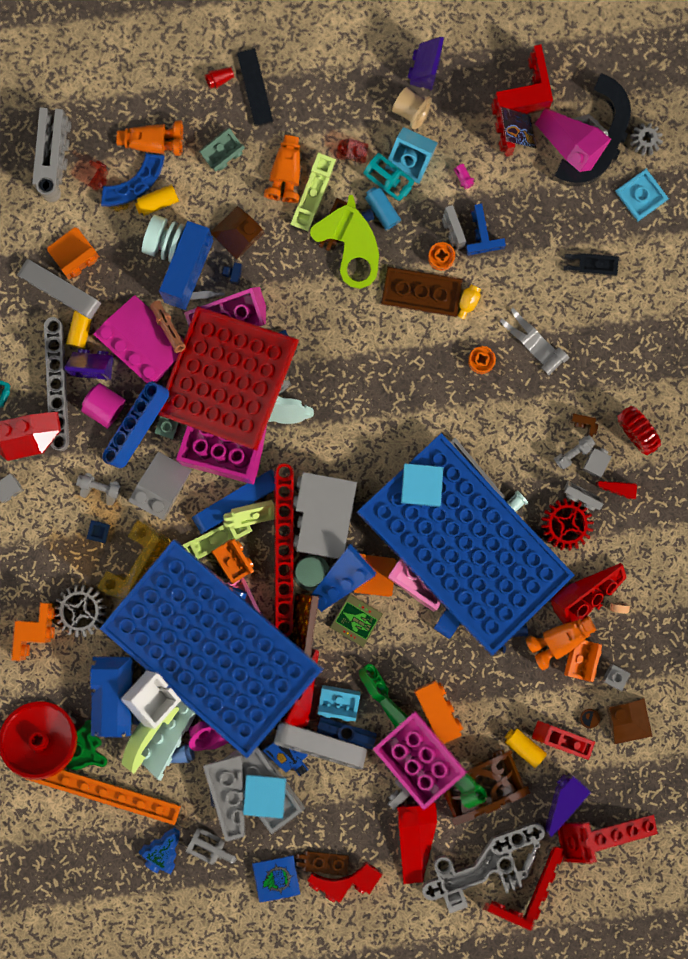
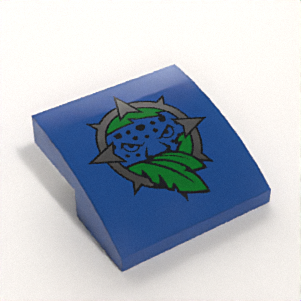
(276, 878)

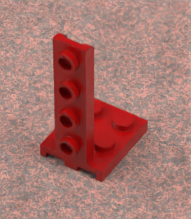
(581, 843)
(540, 894)

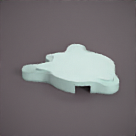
(290, 411)

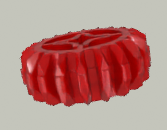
(639, 430)
(575, 529)

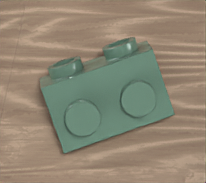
(222, 150)

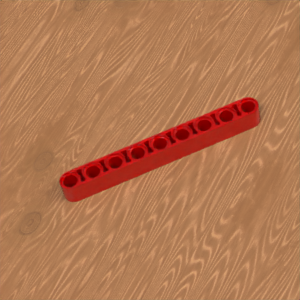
(280, 540)

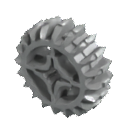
(75, 619)

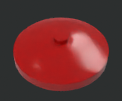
(37, 740)

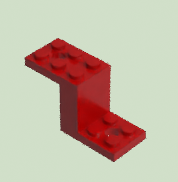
(523, 99)

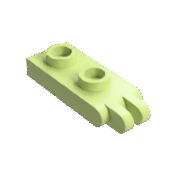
(249, 514)

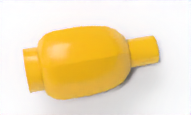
(469, 300)

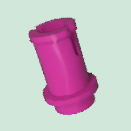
(463, 176)

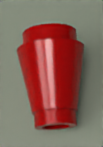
(218, 77)

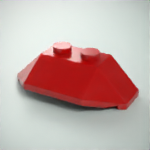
(28, 435)

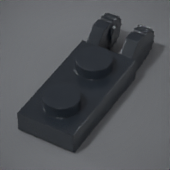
(593, 264)

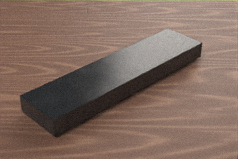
(255, 87)

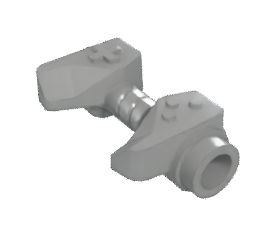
(584, 446)
(87, 483)

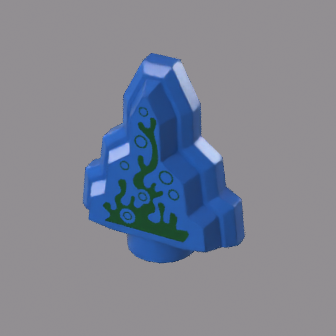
(161, 852)

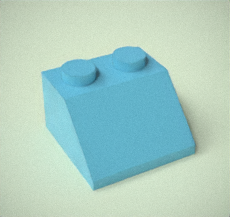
(412, 153)

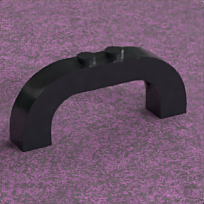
(617, 98)

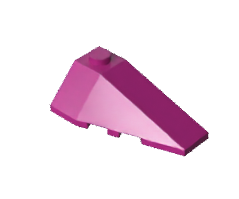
(574, 140)
(244, 306)

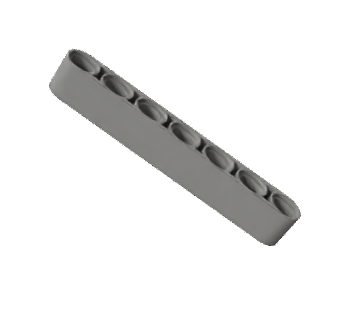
(59, 374)

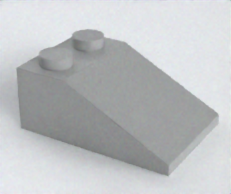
(160, 486)

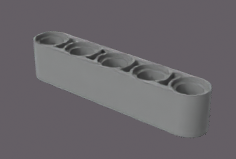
(59, 289)
(320, 746)

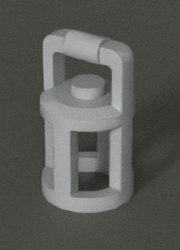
(216, 852)

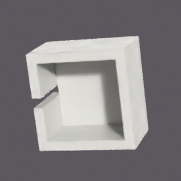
(150, 702)

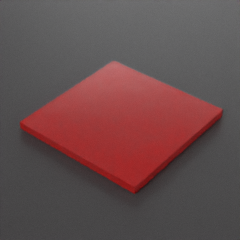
(228, 377)

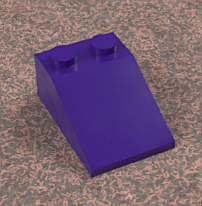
(426, 63)
(89, 365)
(566, 799)

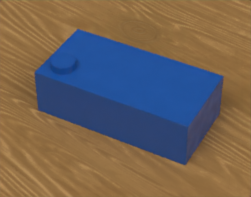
(186, 265)

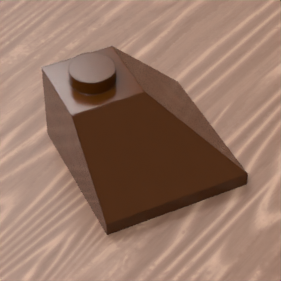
(237, 232)
(629, 721)

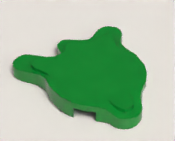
(86, 750)

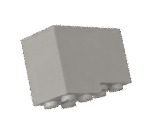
(326, 514)

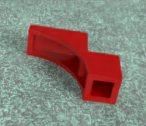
(336, 888)

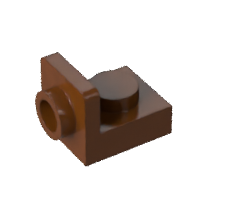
(582, 421)

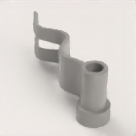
(536, 344)

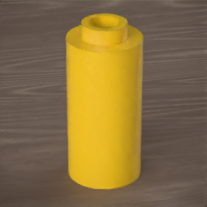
(156, 200)
(78, 331)
(525, 747)

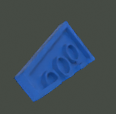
(344, 577)

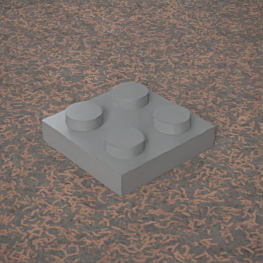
(452, 223)
(589, 499)

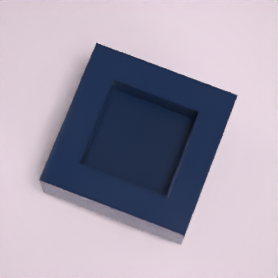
(98, 531)

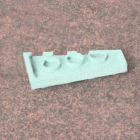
(165, 740)

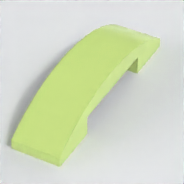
(313, 192)
(206, 543)
(138, 741)

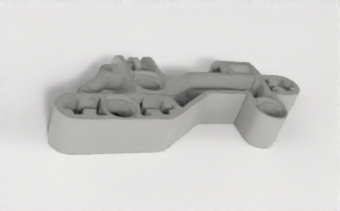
(488, 862)

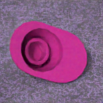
(205, 737)

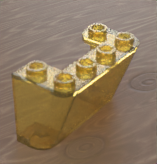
(154, 545)

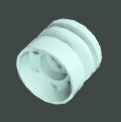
(161, 238)

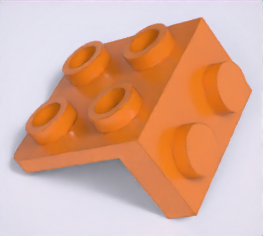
(73, 253)
(380, 583)

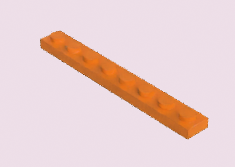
(113, 796)

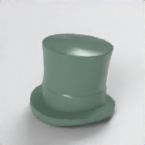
(310, 571)

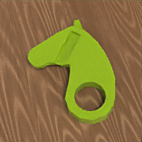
(359, 241)

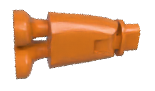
(152, 138)
(285, 169)
(560, 640)

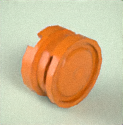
(441, 256)
(482, 360)

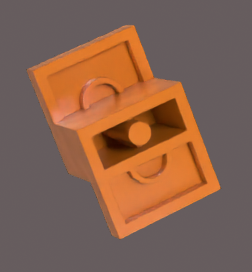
(33, 632)

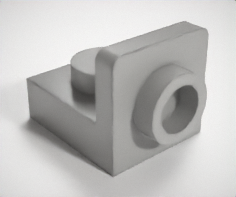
(396, 797)

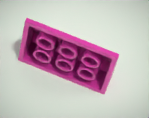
(138, 340)
(219, 456)
(419, 760)

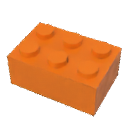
(439, 711)

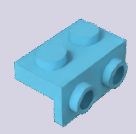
(338, 703)

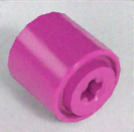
(103, 405)

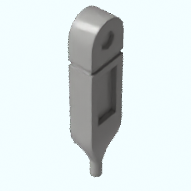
(206, 295)

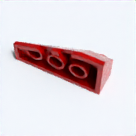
(581, 597)
(300, 710)
(416, 839)

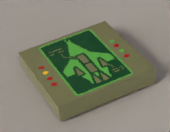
(356, 620)

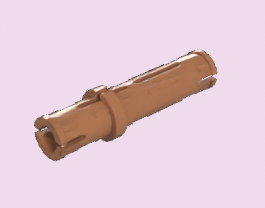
(164, 320)

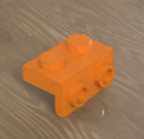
(232, 560)
(583, 661)

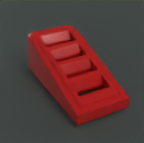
(625, 490)

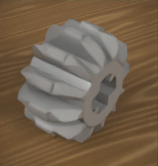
(638, 136)

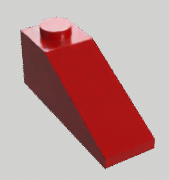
(563, 740)

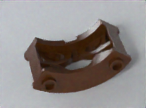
(509, 794)

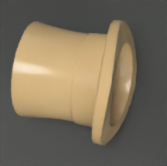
(412, 107)

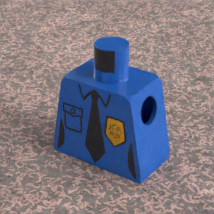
(287, 758)

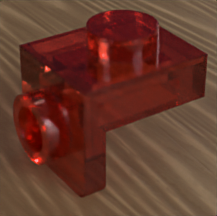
(352, 150)
(99, 179)

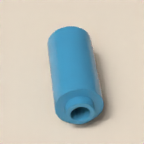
(382, 208)

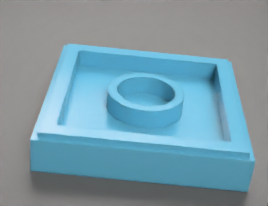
(641, 195)
(422, 485)
(264, 796)

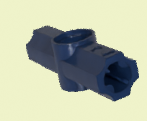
(359, 736)

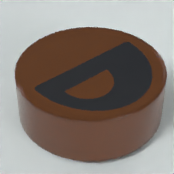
(589, 718)

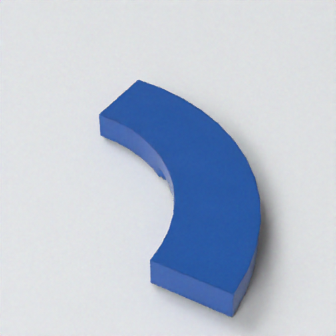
(137, 186)

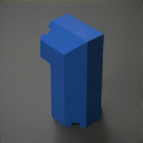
(111, 680)

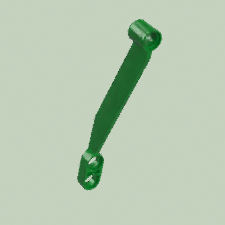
(470, 792)

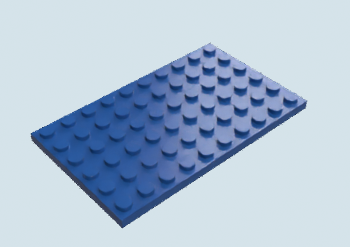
(469, 549)
(211, 648)

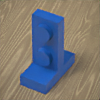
(481, 234)

